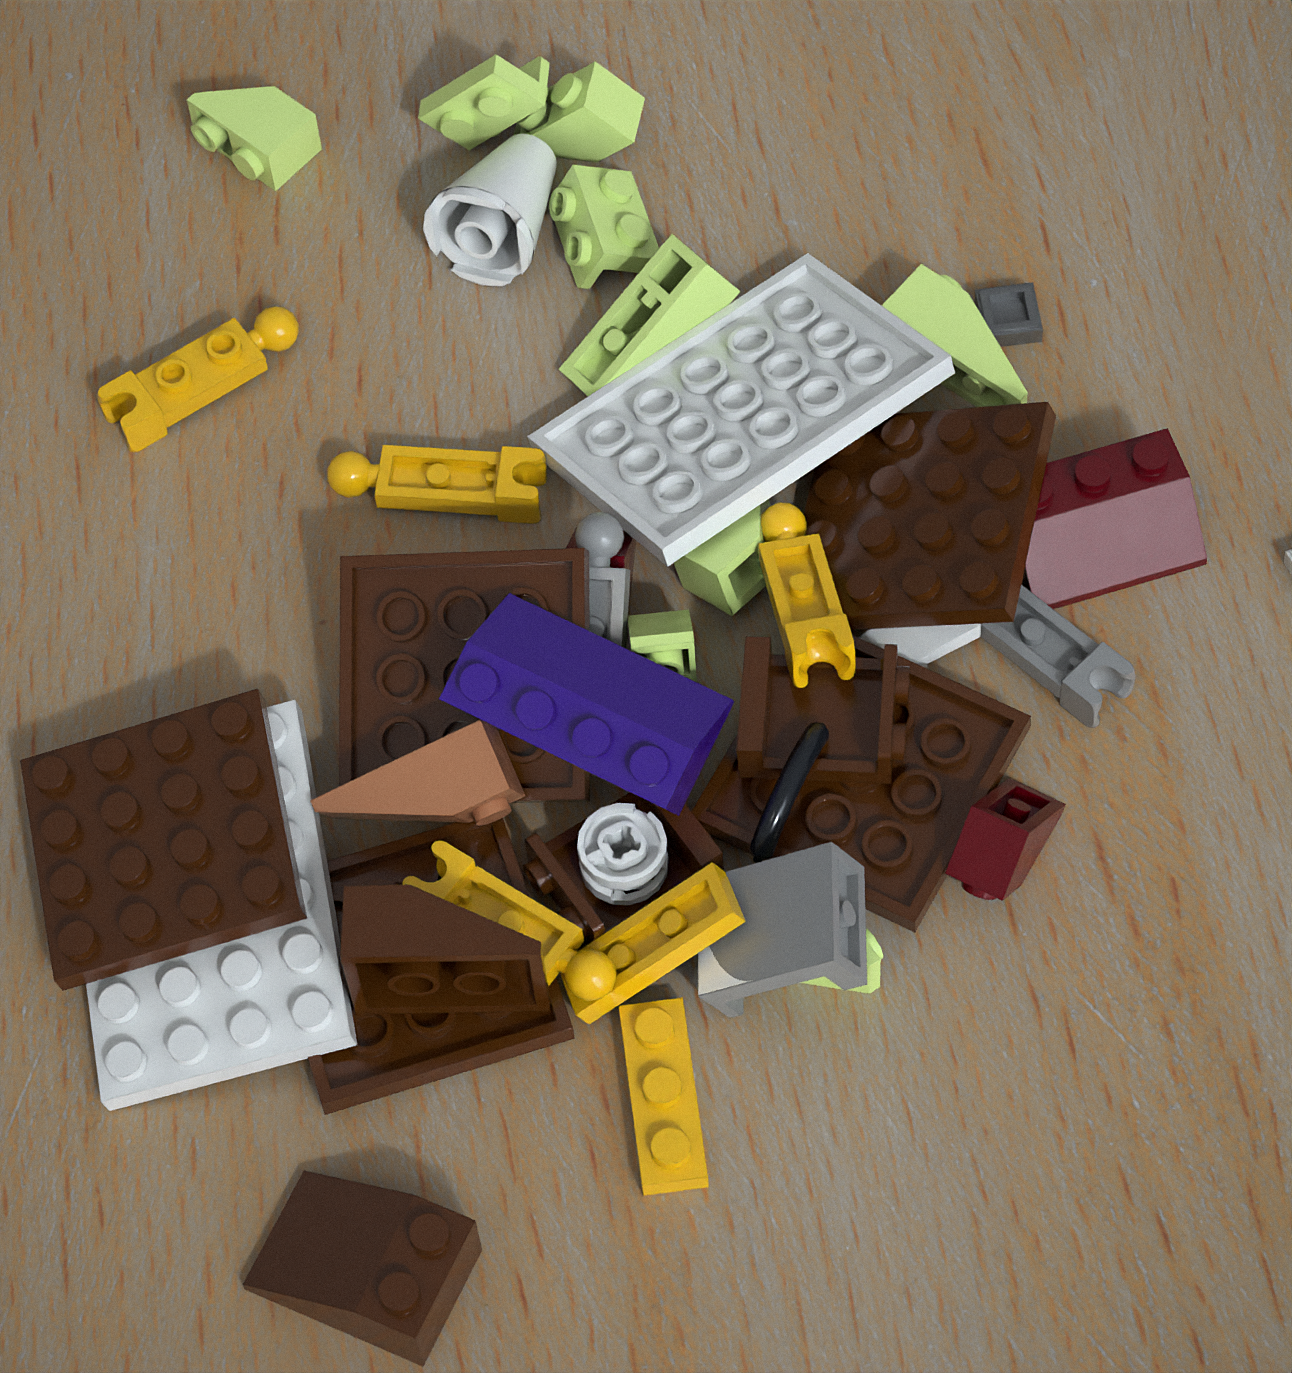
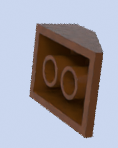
(432, 956)
(367, 1262)

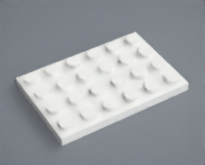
(740, 407)
(240, 1001)

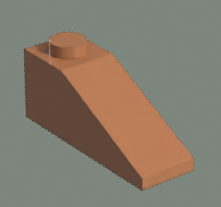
(445, 781)

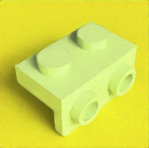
(486, 100)
(601, 223)

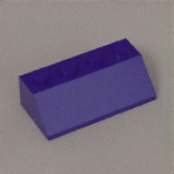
(588, 701)

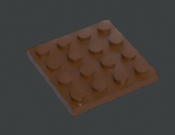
(933, 515)
(404, 634)
(897, 830)
(161, 840)
(422, 1048)

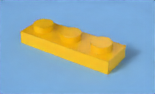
(663, 937)
(663, 1096)

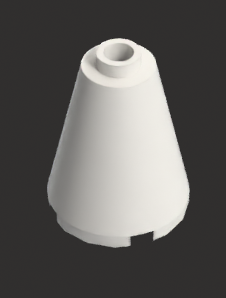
(494, 212)

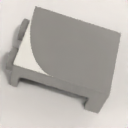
(799, 926)

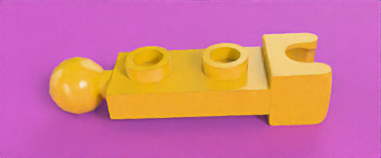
(193, 376)
(447, 480)
(803, 595)
(586, 972)

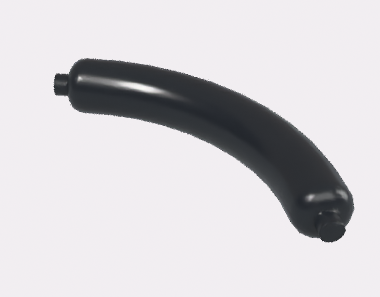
(786, 790)

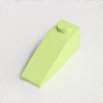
(656, 308)
(950, 319)

